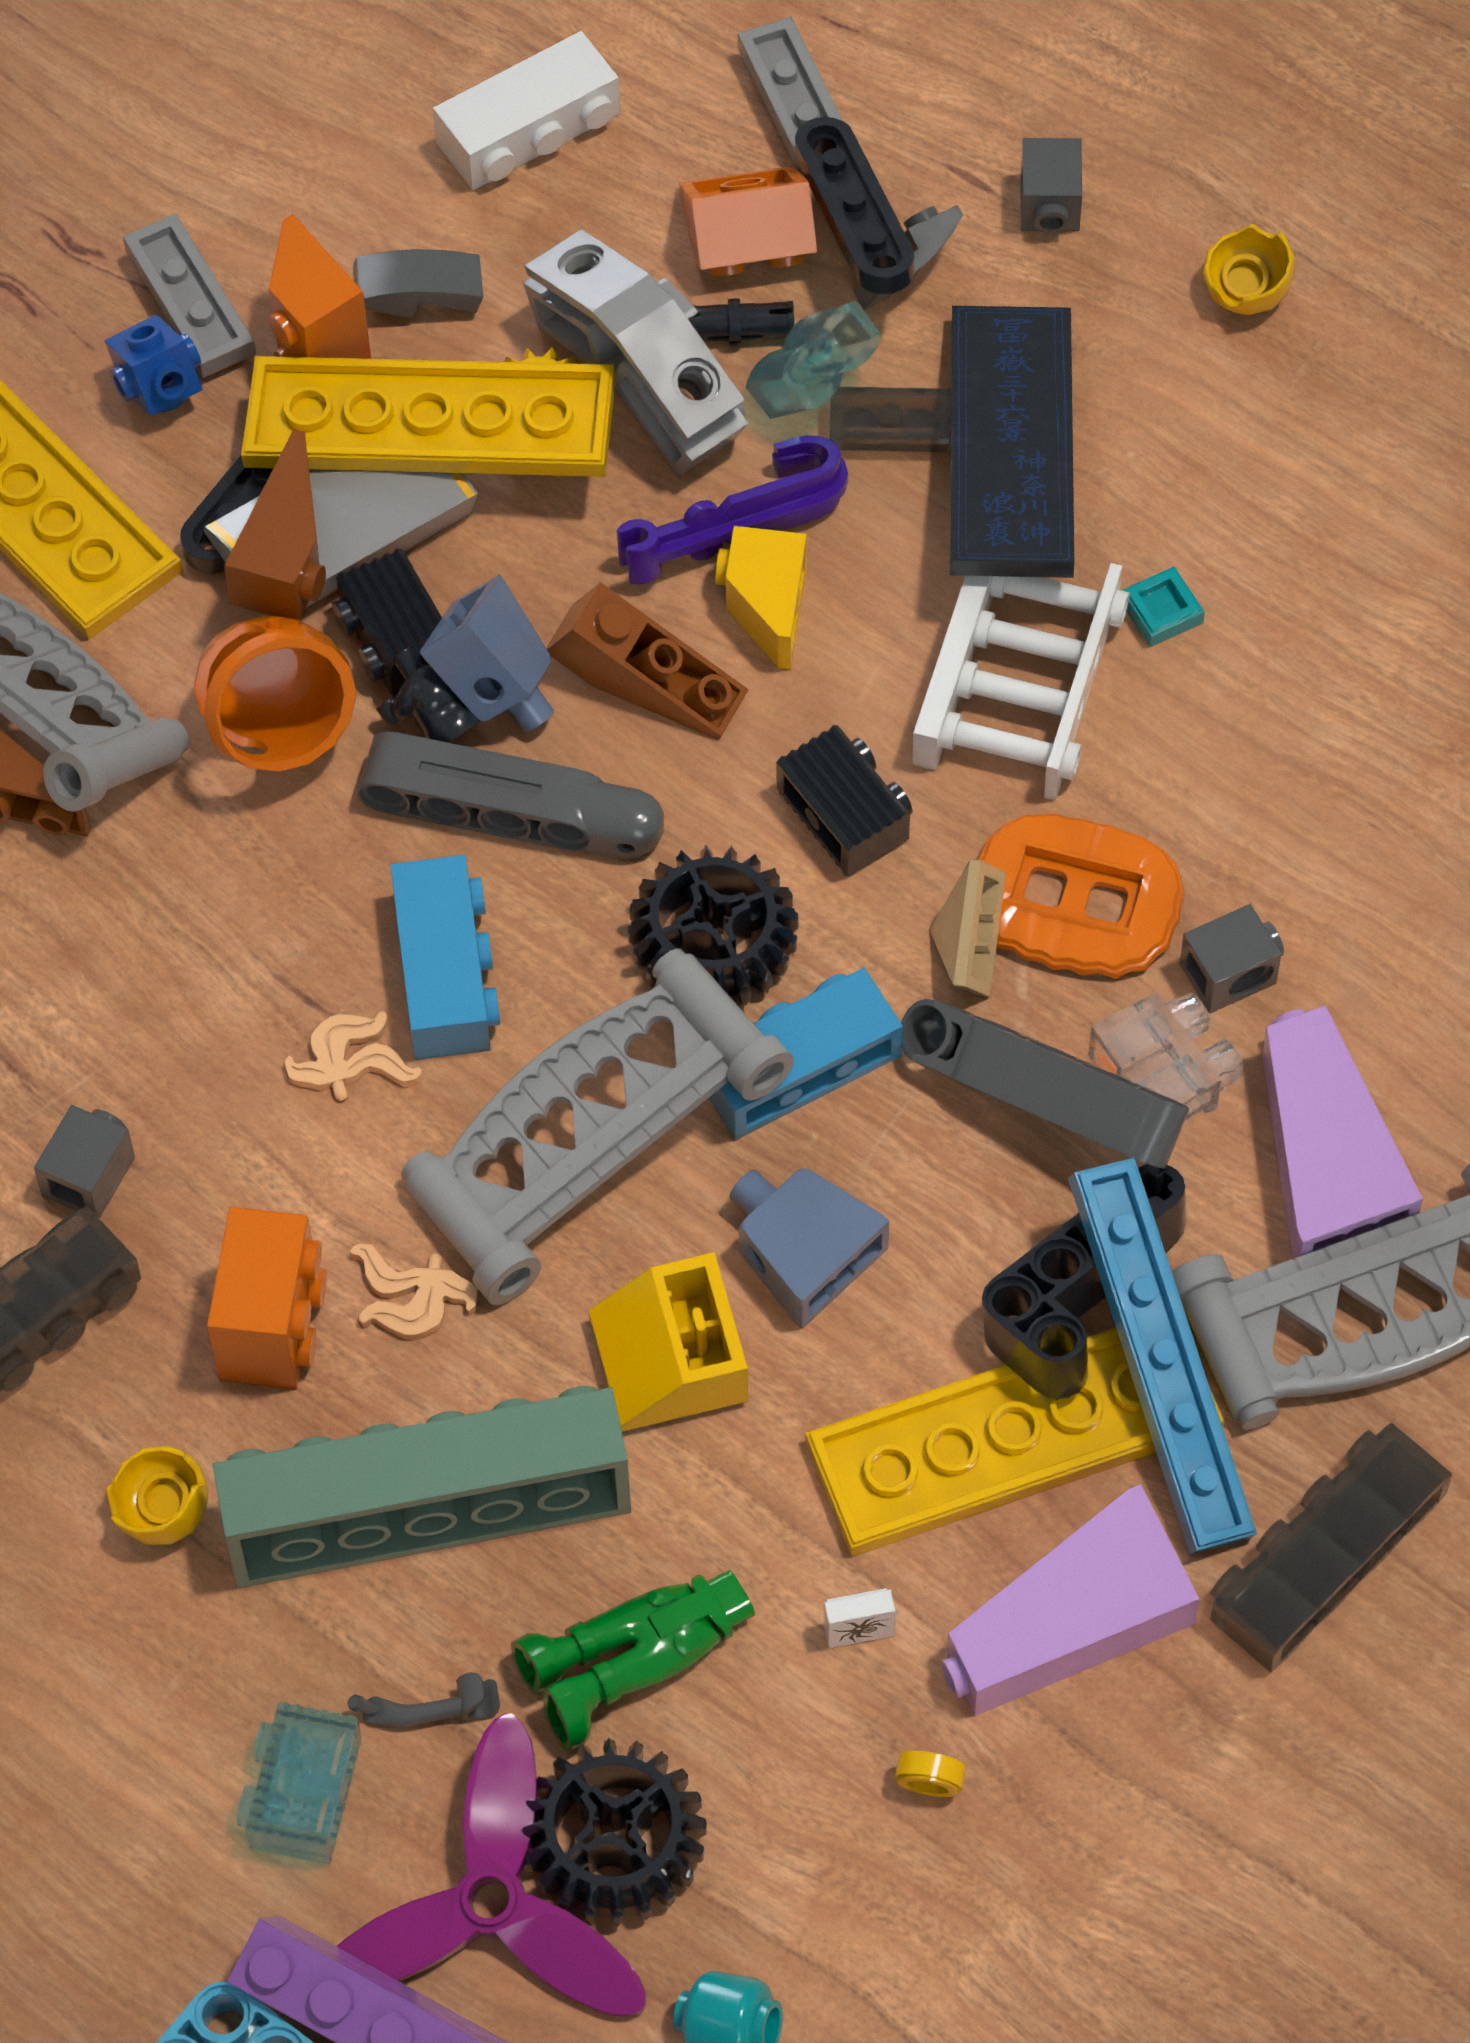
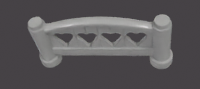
(83, 757)
(496, 1222)
(1240, 1316)

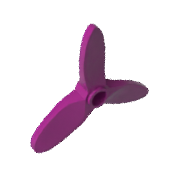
(540, 1934)

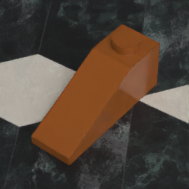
(276, 554)

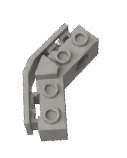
(642, 326)

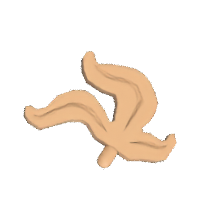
(329, 1049)
(426, 1309)

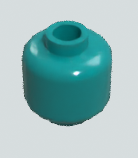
(728, 2010)

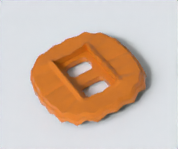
(1086, 858)

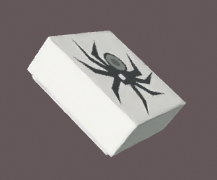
(859, 1618)

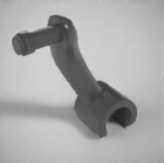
(474, 1702)

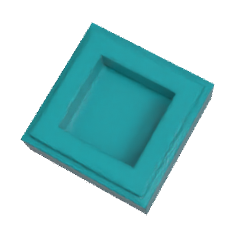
(1163, 606)

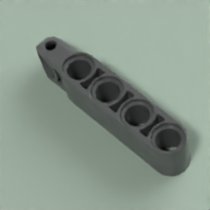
(507, 796)
(1044, 1081)

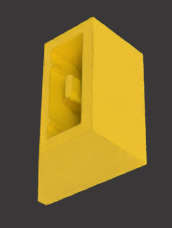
(670, 1344)

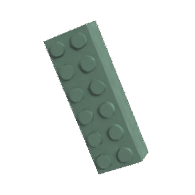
(423, 1486)

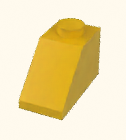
(765, 587)

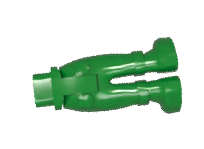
(668, 1633)

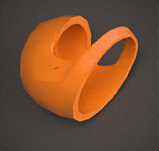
(260, 674)

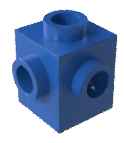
(154, 365)

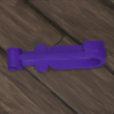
(810, 492)

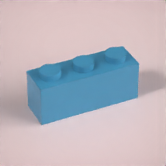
(444, 956)
(833, 1039)

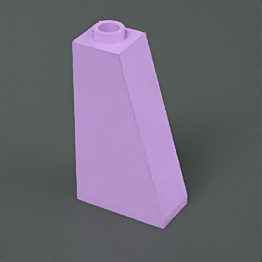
(1329, 1137)
(1075, 1608)

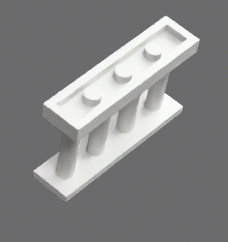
(959, 676)

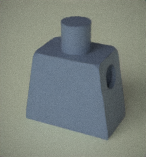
(491, 655)
(806, 1239)

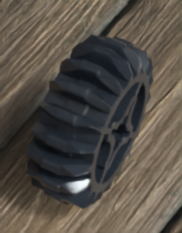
(734, 902)
(652, 1794)

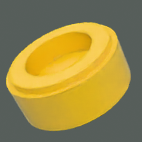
(930, 1773)

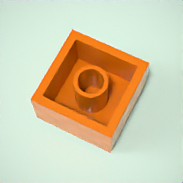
(265, 1298)

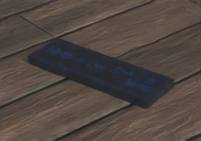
(1011, 442)

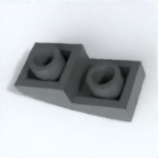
(927, 234)
(403, 278)

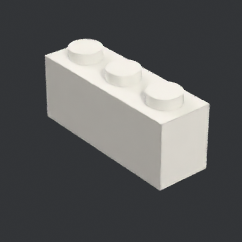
(527, 110)

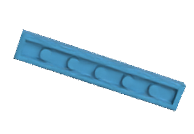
(1162, 1356)

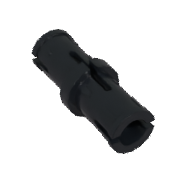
(743, 321)

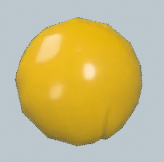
(1249, 270)
(158, 1496)

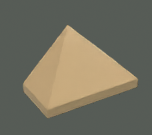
(970, 927)

